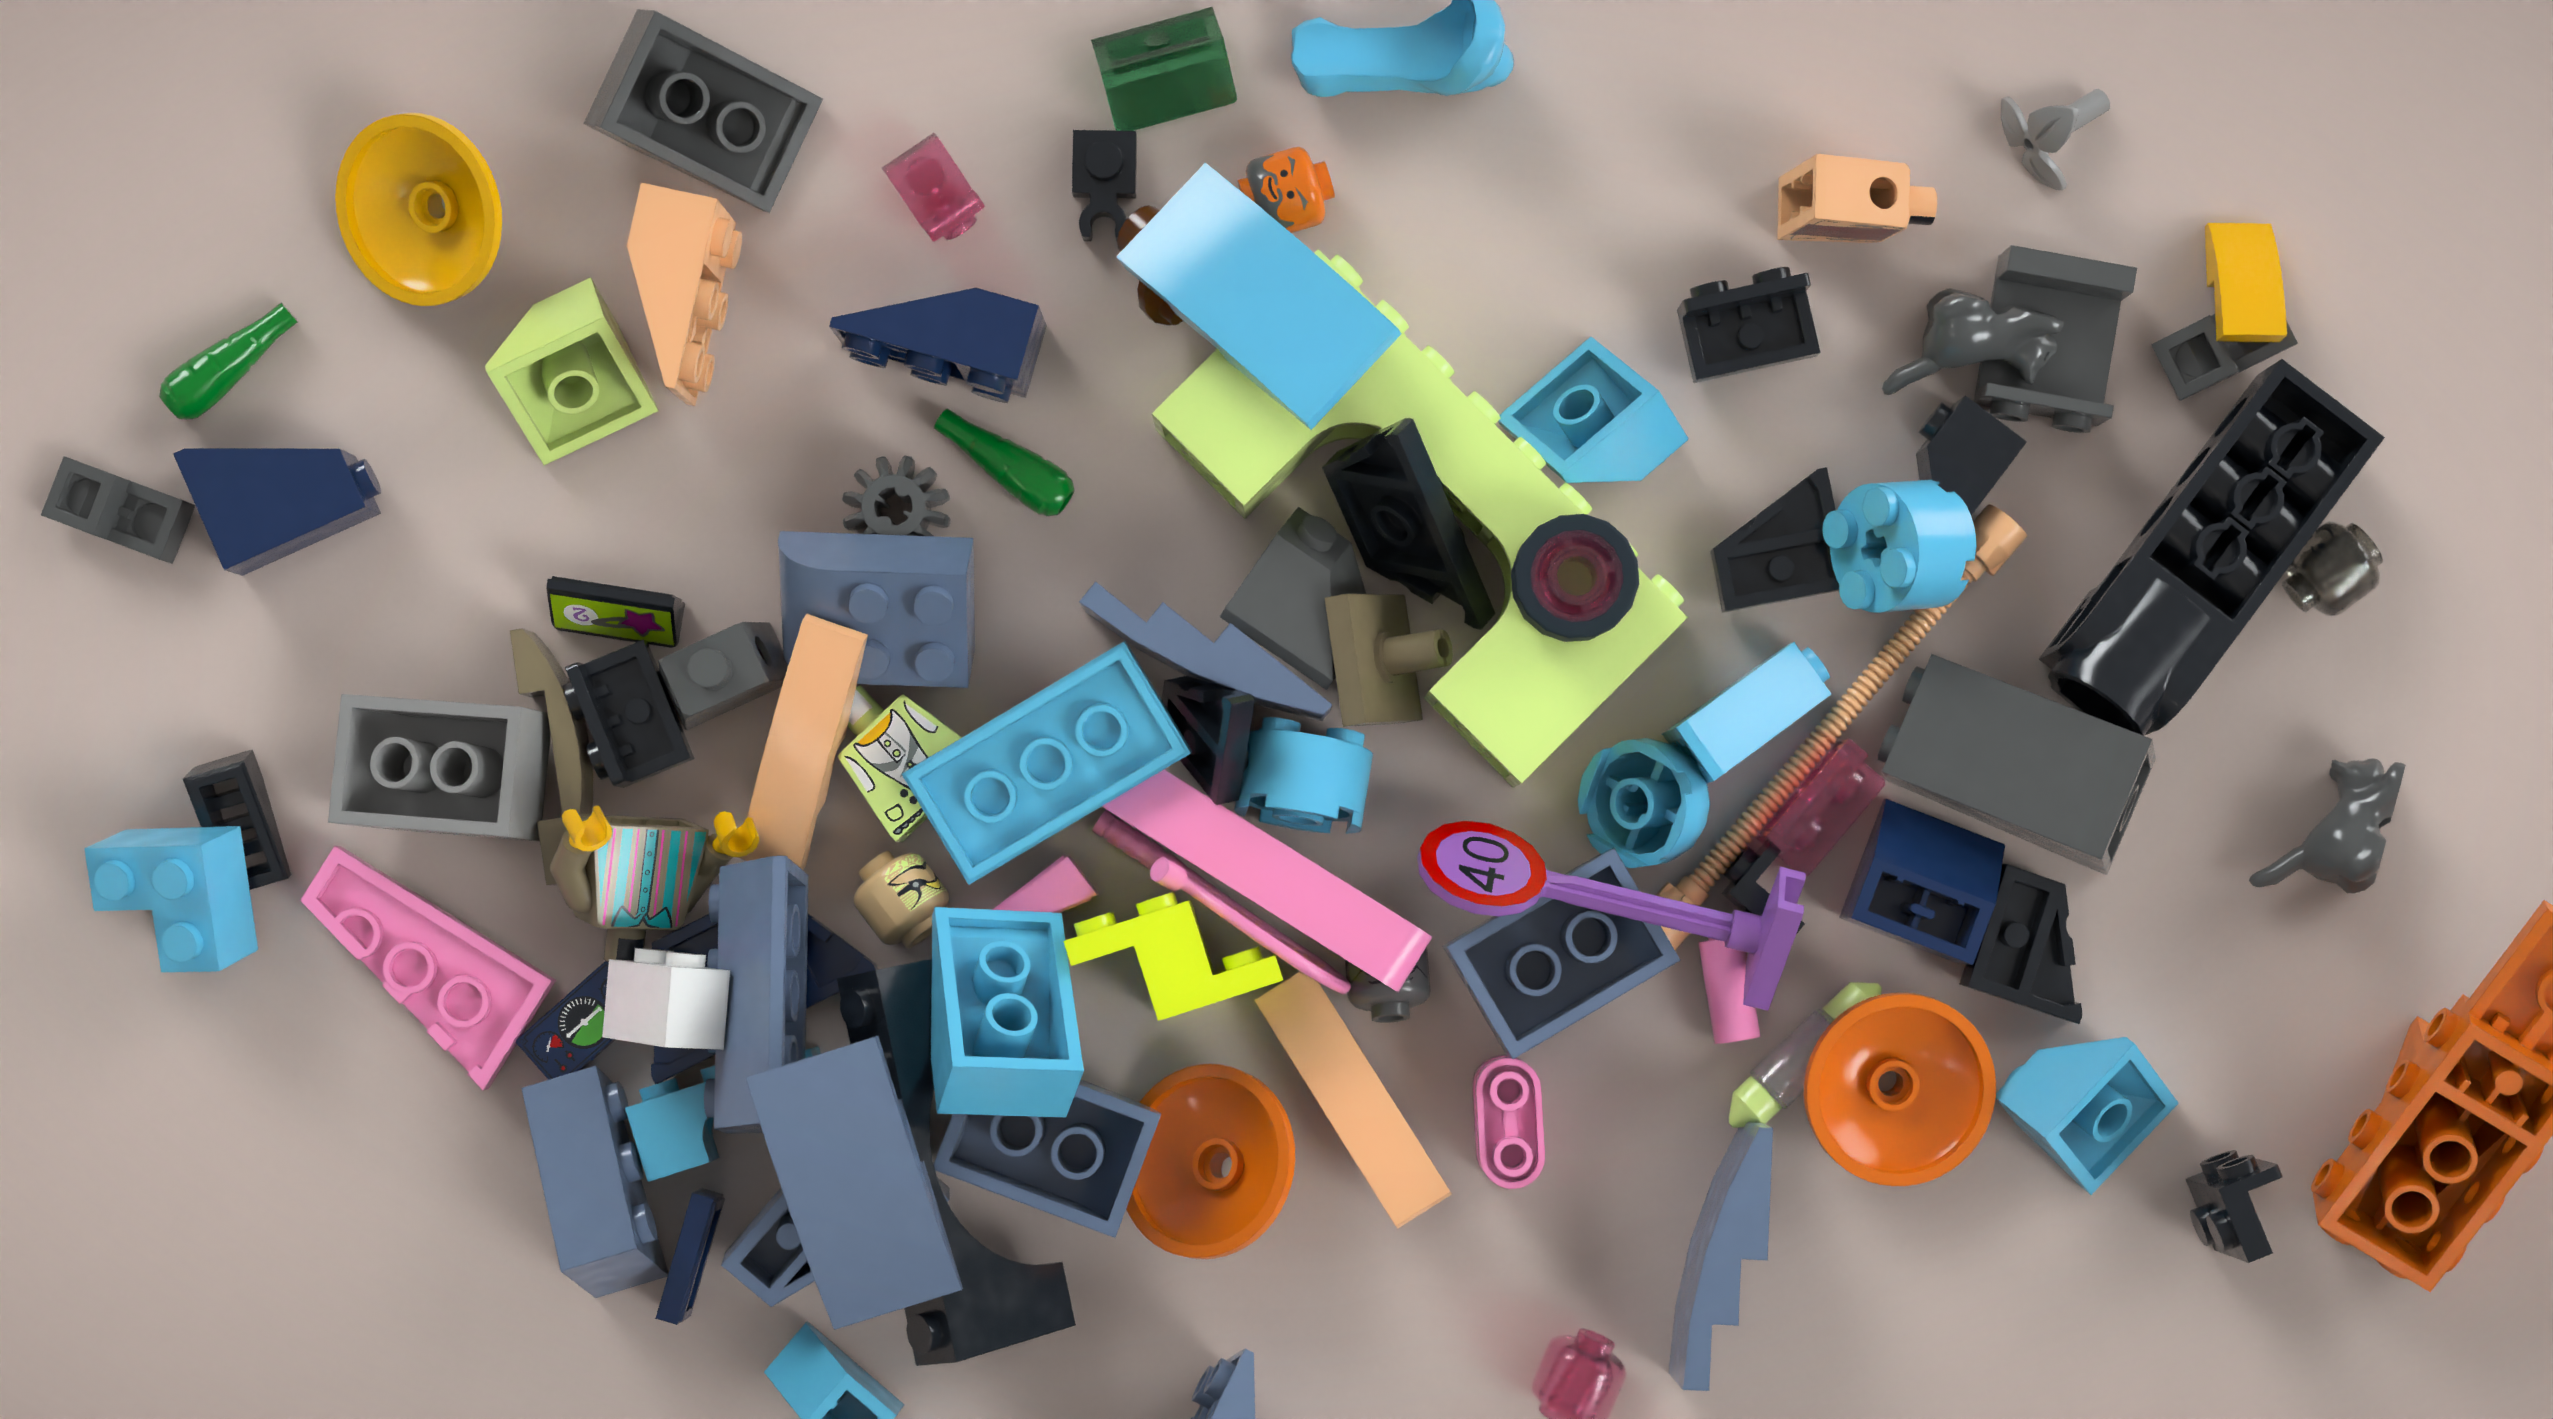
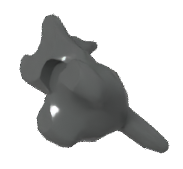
(1968, 331)
(2348, 841)

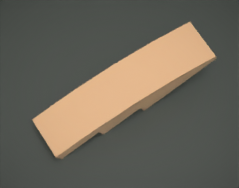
(805, 738)
(1353, 1098)

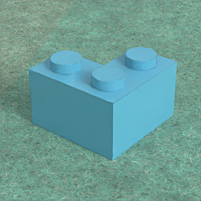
(192, 885)

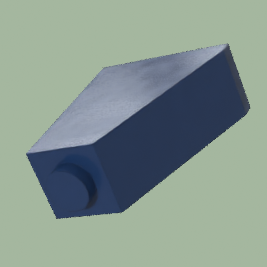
(275, 499)

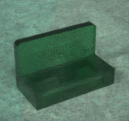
(1165, 70)

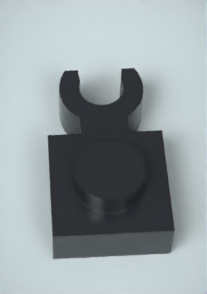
(1103, 171)

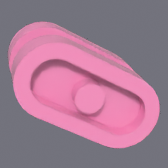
(1508, 1121)

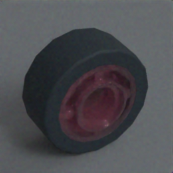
(1599, 549)

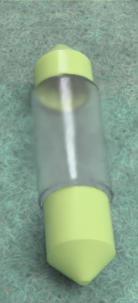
(1781, 1074)

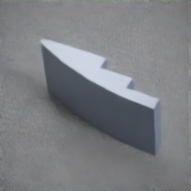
(1229, 661)
(854, 1183)
(1728, 1229)

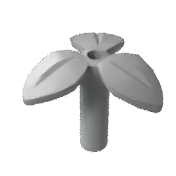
(2048, 132)

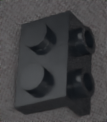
(1748, 325)
(627, 715)
(2224, 1205)

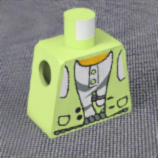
(884, 749)

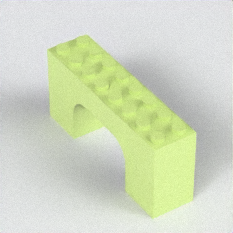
(1515, 687)

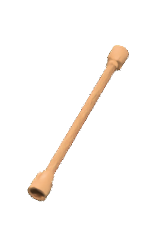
(1996, 541)

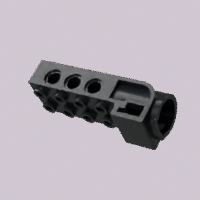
(2209, 553)

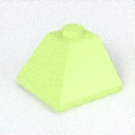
(569, 373)

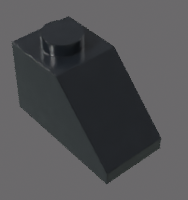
(1966, 450)

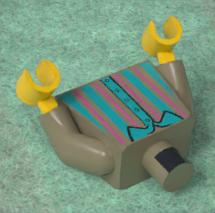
(641, 870)

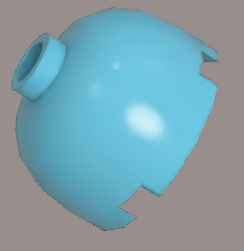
(1644, 801)

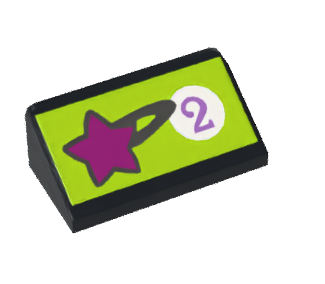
(615, 611)

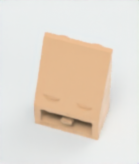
(679, 263)

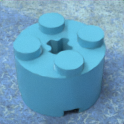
(1900, 546)
(1305, 777)

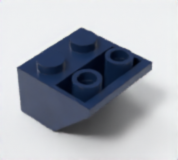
(1926, 883)

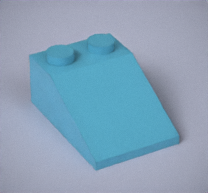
(1002, 1014)

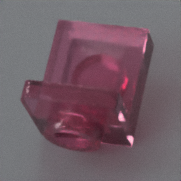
(934, 189)

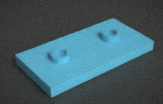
(1047, 762)

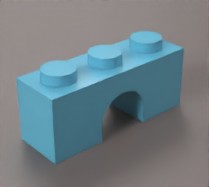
(673, 1126)

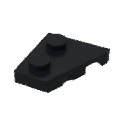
(1779, 550)
(1217, 730)
(2027, 947)

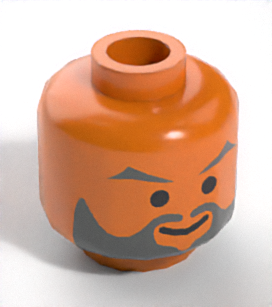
(1289, 187)

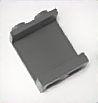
(2075, 379)

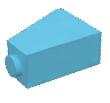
(1751, 710)

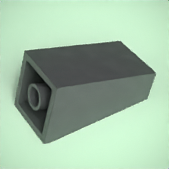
(2018, 761)

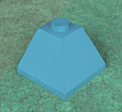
(1595, 419)
(2087, 1105)

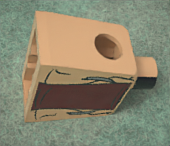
(1850, 200)

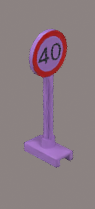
(1502, 875)

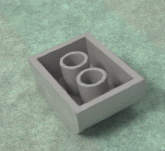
(440, 767)

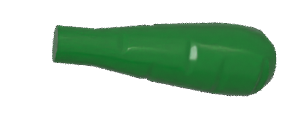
(215, 371)
(1018, 470)

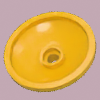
(395, 214)

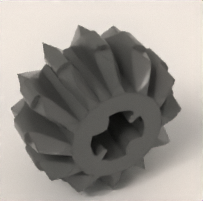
(907, 489)

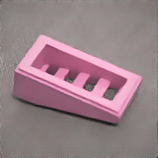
(1052, 890)

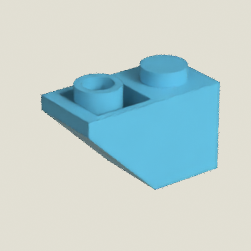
(826, 1382)

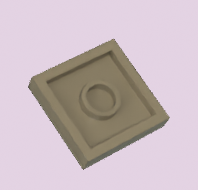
(1380, 658)

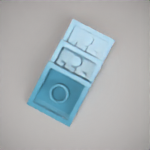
(1259, 296)

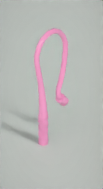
(1175, 875)

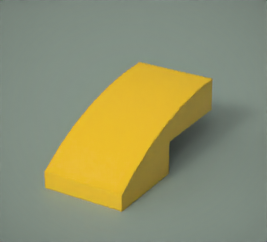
(2246, 282)

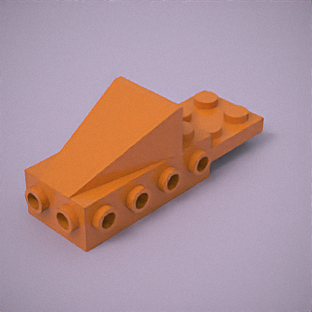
(2454, 1121)

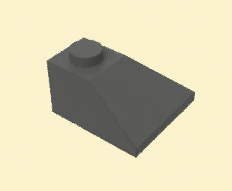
(1286, 594)

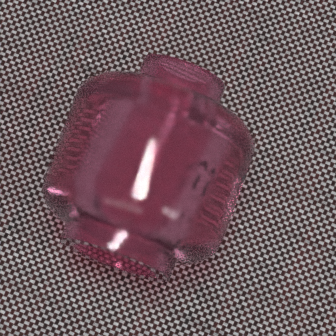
(1578, 1377)

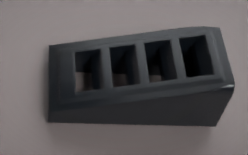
(260, 814)

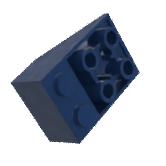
(957, 335)

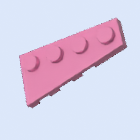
(442, 970)

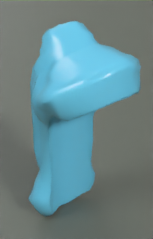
(1443, 55)

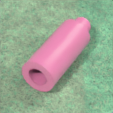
(1724, 986)

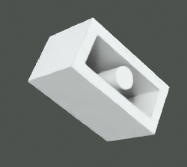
(666, 1000)

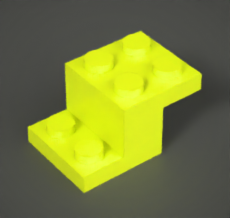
(1173, 956)

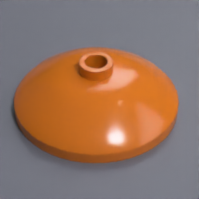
(1932, 1111)
(1181, 1191)

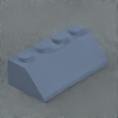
(764, 946)

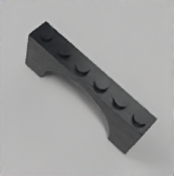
(1000, 1297)

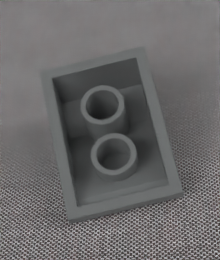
(703, 109)

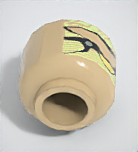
(899, 898)

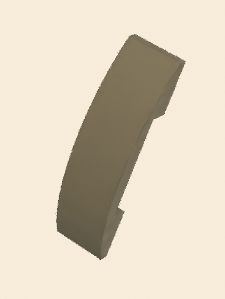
(542, 675)

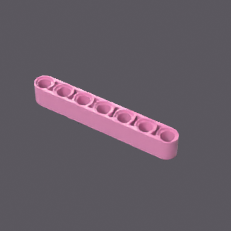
(1274, 876)

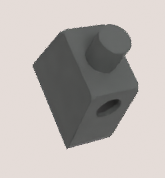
(723, 671)

